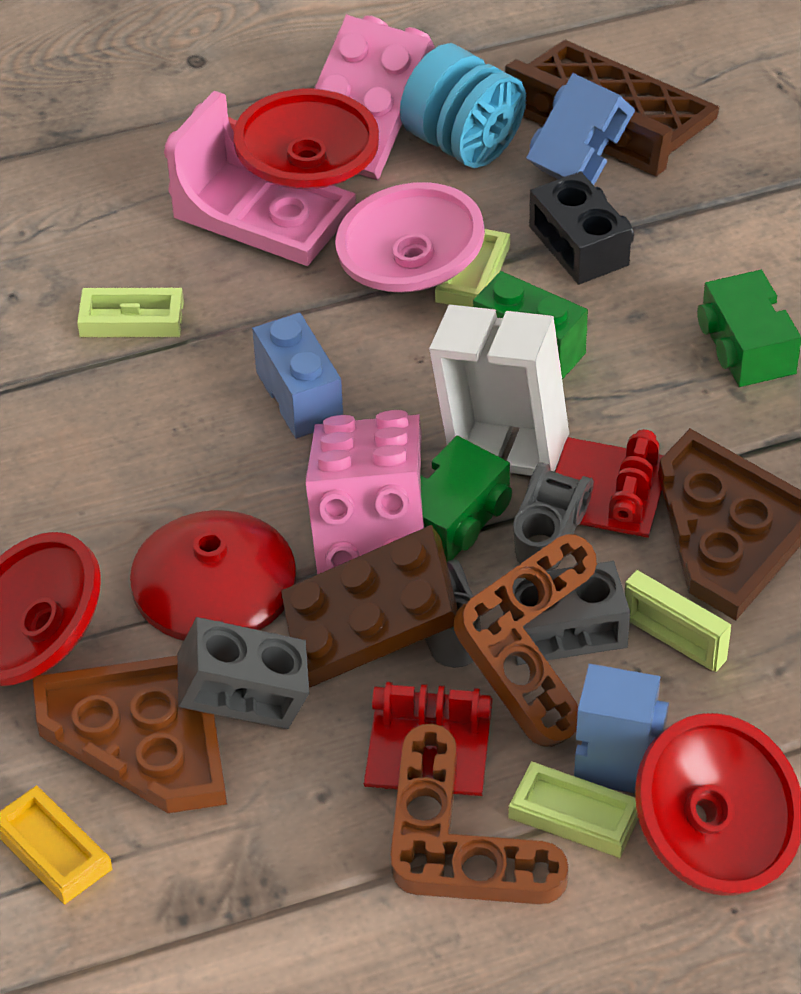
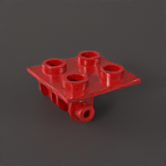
(624, 481)
(402, 709)

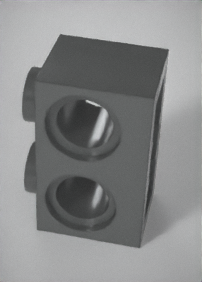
(584, 621)
(242, 673)

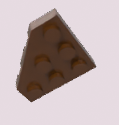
(727, 521)

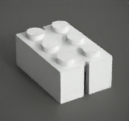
(499, 378)

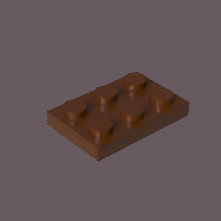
(372, 605)

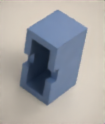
(579, 129)
(297, 373)
(616, 725)

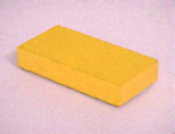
(52, 845)

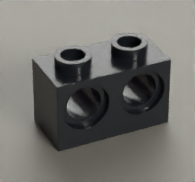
(580, 227)

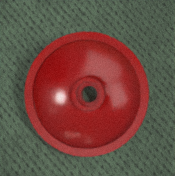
(306, 138)
(212, 569)
(45, 603)
(746, 796)

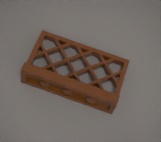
(647, 137)

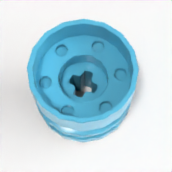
(462, 105)

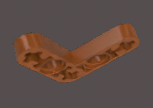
(509, 638)
(434, 837)

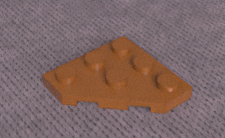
(133, 732)

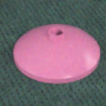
(410, 237)

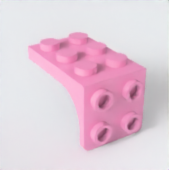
(373, 67)
(224, 197)
(363, 484)

